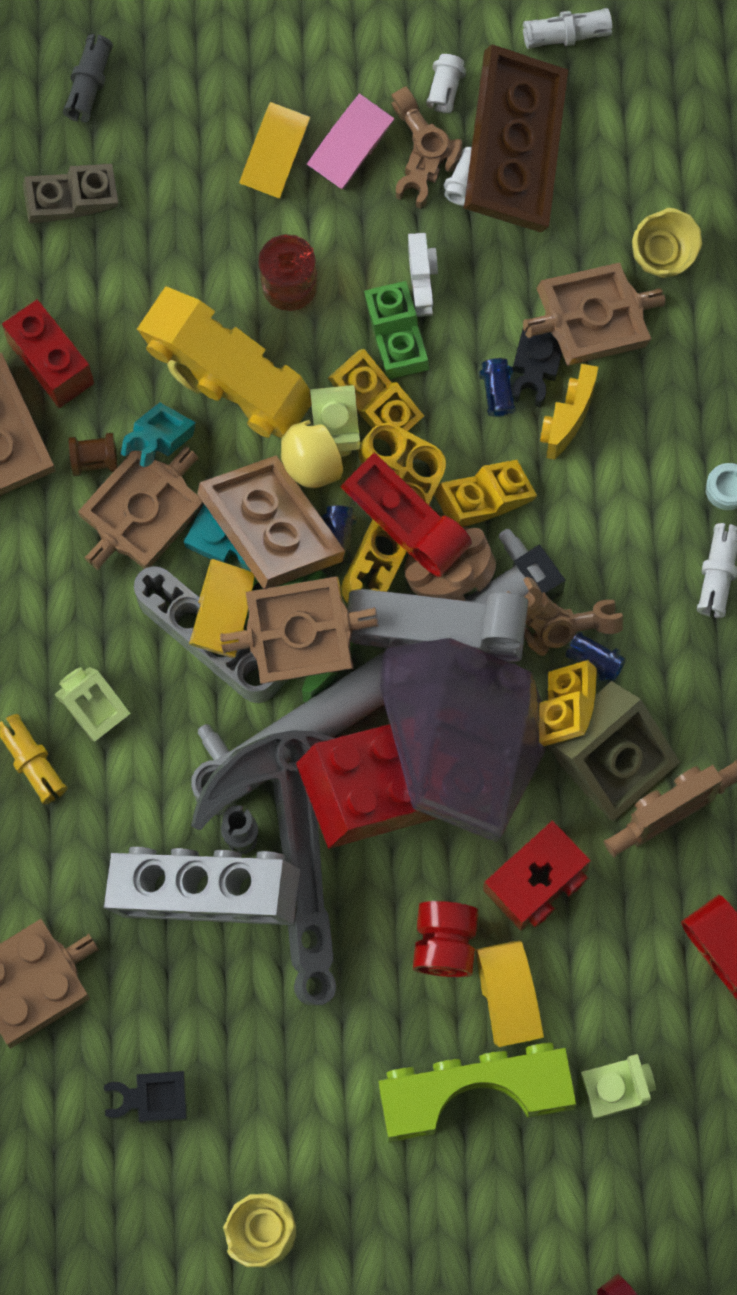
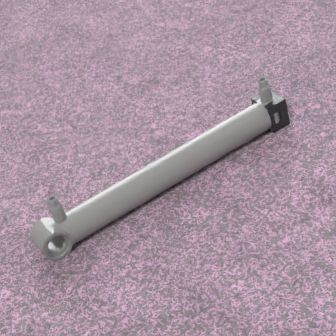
(360, 691)

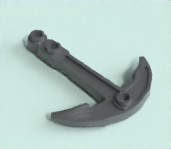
(299, 843)

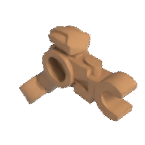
(429, 150)
(557, 626)

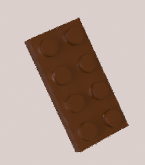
(516, 139)

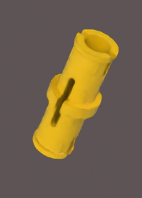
(31, 759)

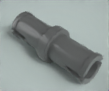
(88, 78)
(239, 829)

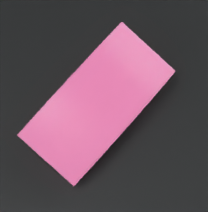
(350, 141)

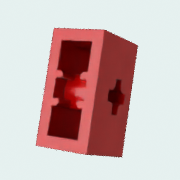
(48, 353)
(549, 852)

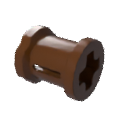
(93, 454)

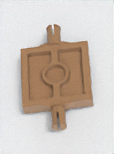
(593, 313)
(141, 509)
(299, 630)
(659, 812)
(38, 981)

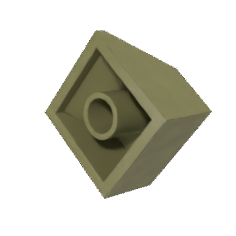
(618, 753)

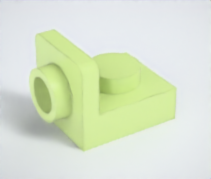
(338, 413)
(91, 702)
(618, 1087)

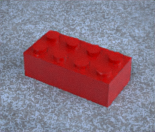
(358, 787)

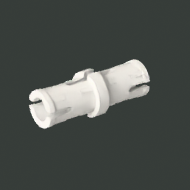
(567, 28)
(719, 571)

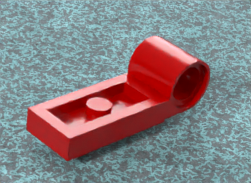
(406, 517)

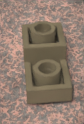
(70, 195)

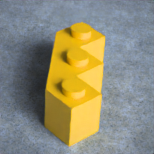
(225, 362)

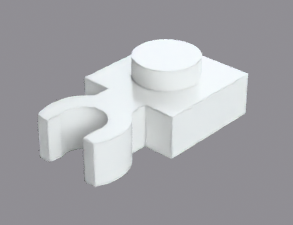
(422, 265)

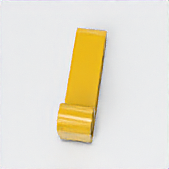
(404, 449)

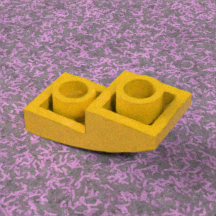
(274, 150)
(376, 396)
(569, 416)
(487, 494)
(221, 606)
(568, 703)
(509, 993)

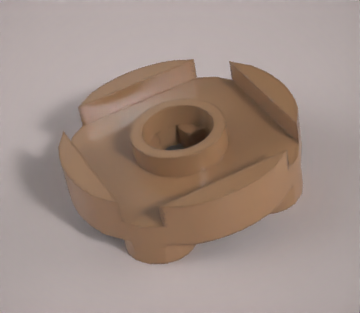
(470, 570)

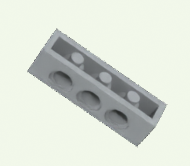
(267, 901)

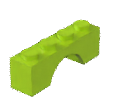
(534, 1081)

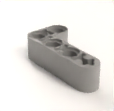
(185, 601)
(413, 619)

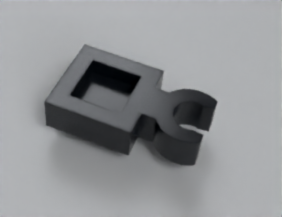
(538, 360)
(157, 1098)

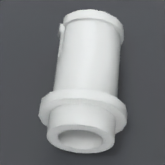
(447, 75)
(456, 186)

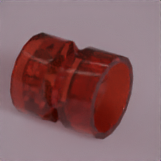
(288, 272)

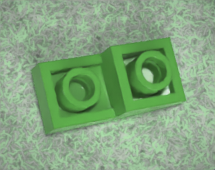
(396, 330)

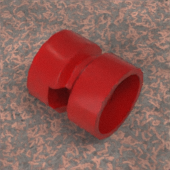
(445, 939)

